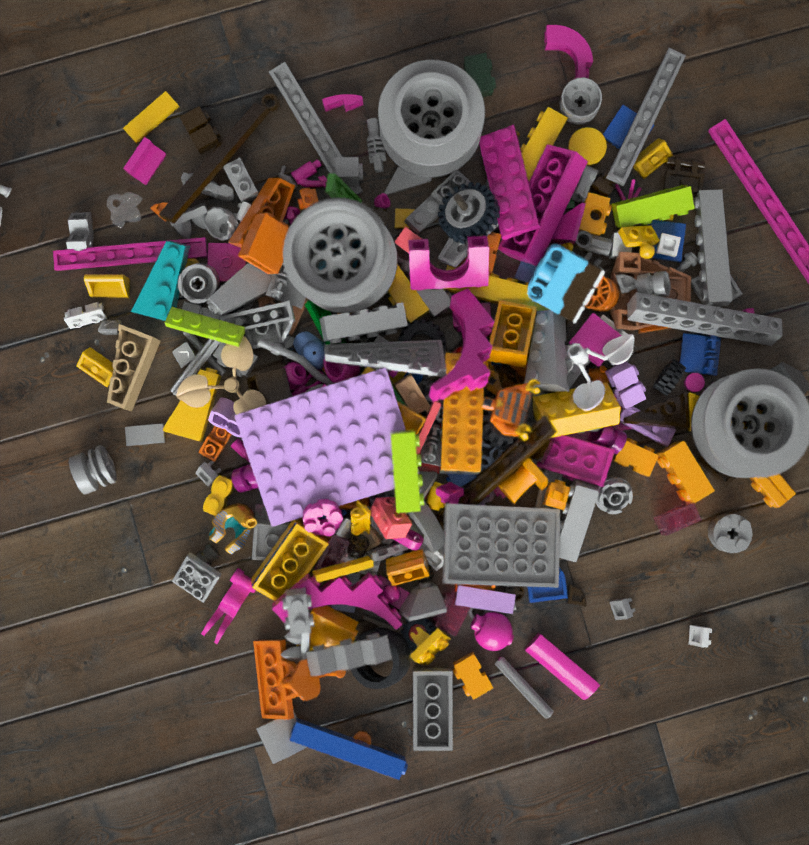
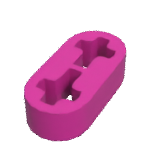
(412, 540)

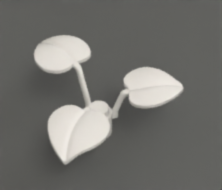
(617, 351)

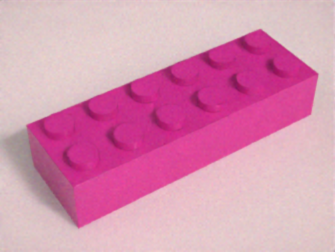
(551, 191)

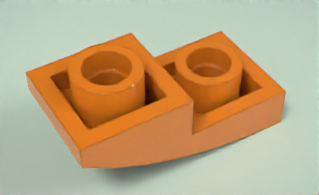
(215, 443)

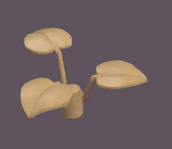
(195, 388)

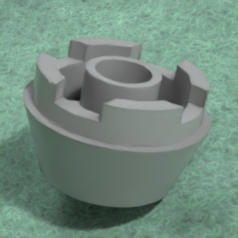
(614, 495)

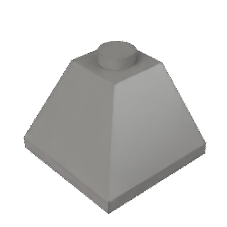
(423, 602)

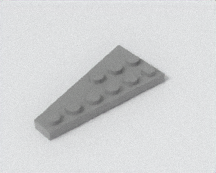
(406, 356)

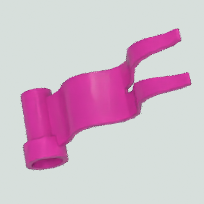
(231, 602)

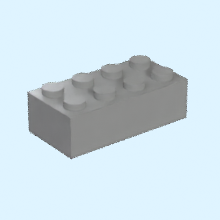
(432, 709)

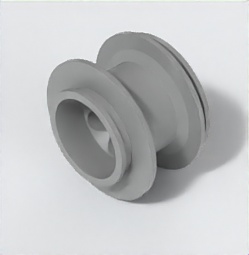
(453, 92)
(320, 226)
(783, 409)

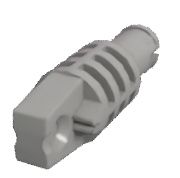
(375, 145)

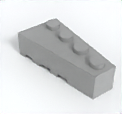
(363, 322)
(548, 353)
(576, 518)

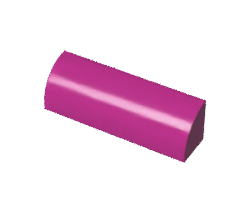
(562, 667)

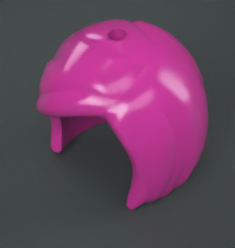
(338, 371)

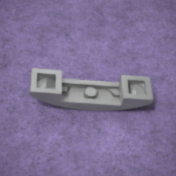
(428, 525)

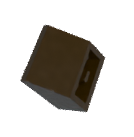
(271, 385)

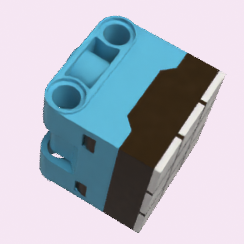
(564, 281)

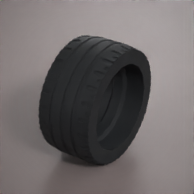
(401, 661)

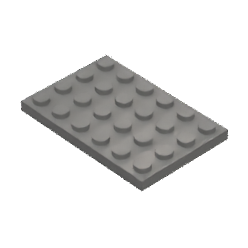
(501, 545)

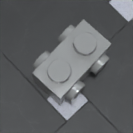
(298, 615)

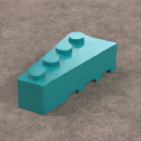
(161, 287)

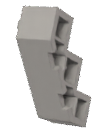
(348, 654)

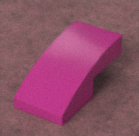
(347, 100)

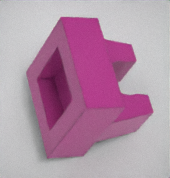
(449, 492)

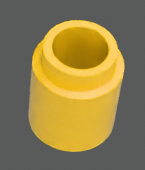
(433, 500)

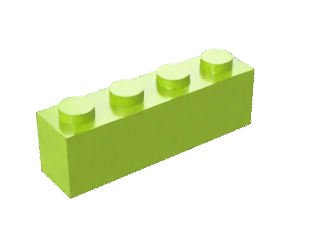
(653, 206)
(405, 471)

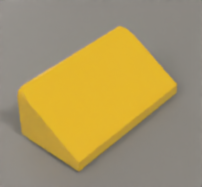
(652, 158)
(96, 366)

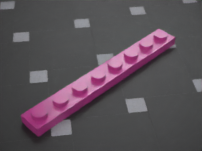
(122, 254)

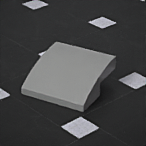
(276, 739)

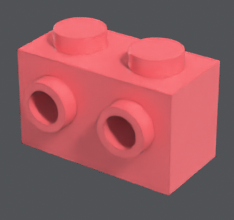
(388, 520)

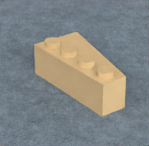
(131, 365)

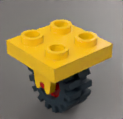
(424, 640)

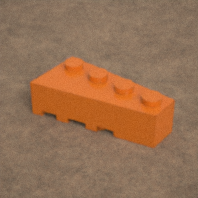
(272, 199)

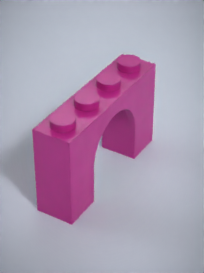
(471, 273)

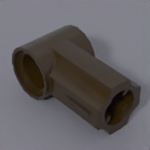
(602, 185)

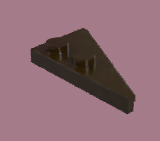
(669, 414)

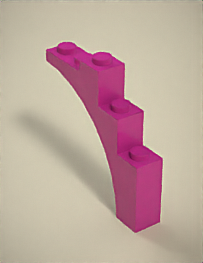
(475, 327)
(339, 591)

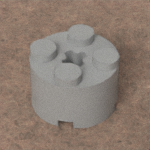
(204, 273)
(730, 543)

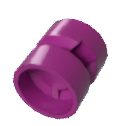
(609, 438)
(244, 479)

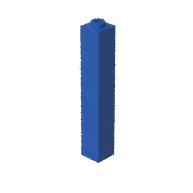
(348, 749)

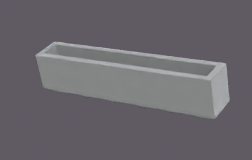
(713, 248)

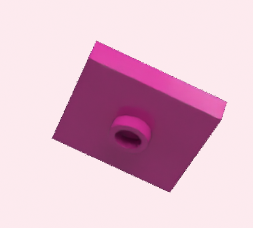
(225, 260)

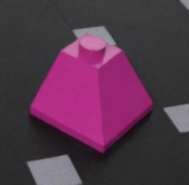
(569, 226)

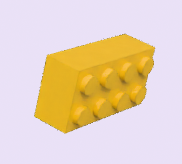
(570, 418)

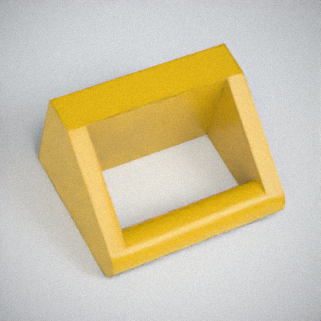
(107, 285)

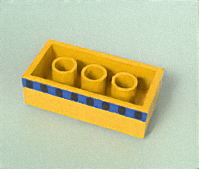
(288, 560)

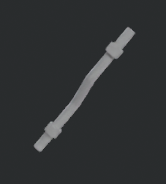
(277, 349)

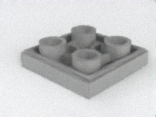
(196, 577)

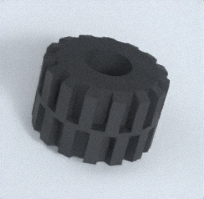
(495, 436)

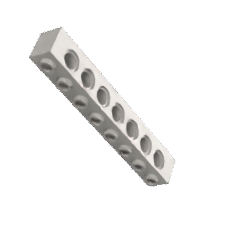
(704, 319)

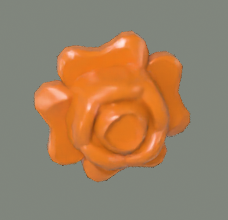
(598, 374)

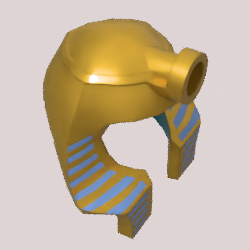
(238, 517)

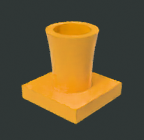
(522, 479)

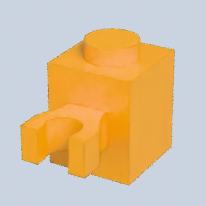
(556, 494)

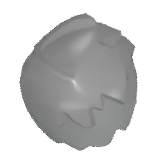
(220, 223)

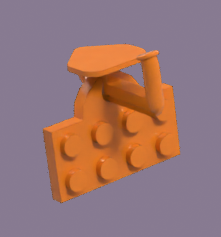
(283, 680)

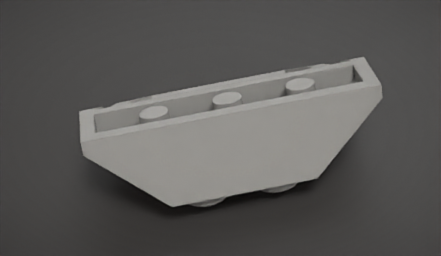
(265, 322)

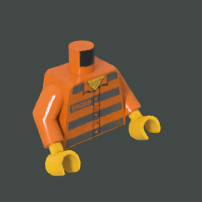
(510, 408)

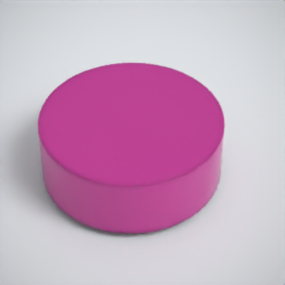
(694, 382)

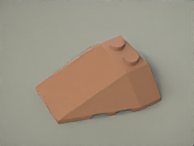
(633, 265)

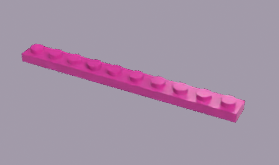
(762, 195)

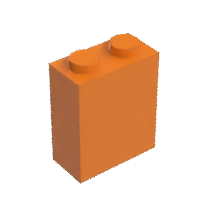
(265, 243)

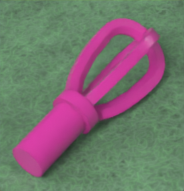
(299, 390)

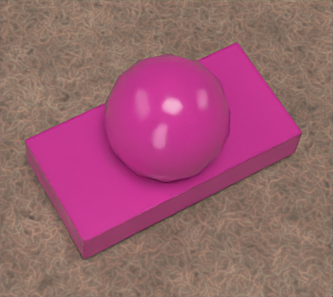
(395, 594)

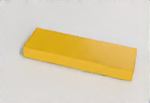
(151, 117)
(343, 569)

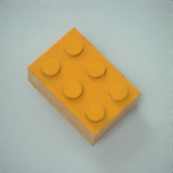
(512, 333)
(684, 472)

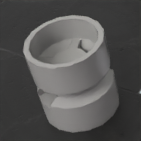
(656, 285)

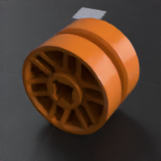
(604, 296)

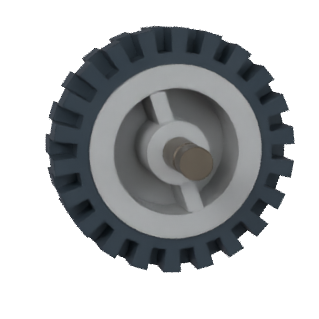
(468, 212)

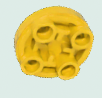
(589, 144)

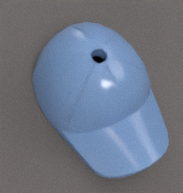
(306, 344)

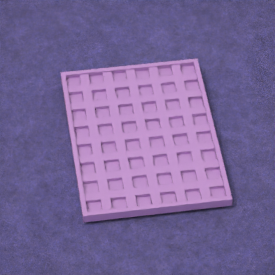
(323, 445)

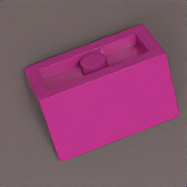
(144, 161)

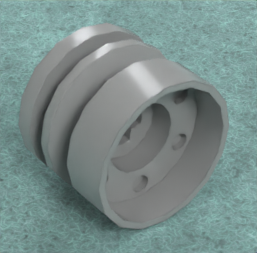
(580, 90)
(93, 470)

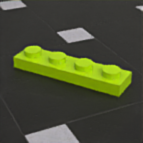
(205, 326)

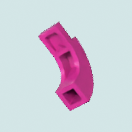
(572, 43)

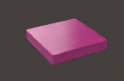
(594, 335)

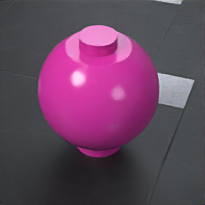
(492, 630)

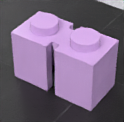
(628, 389)

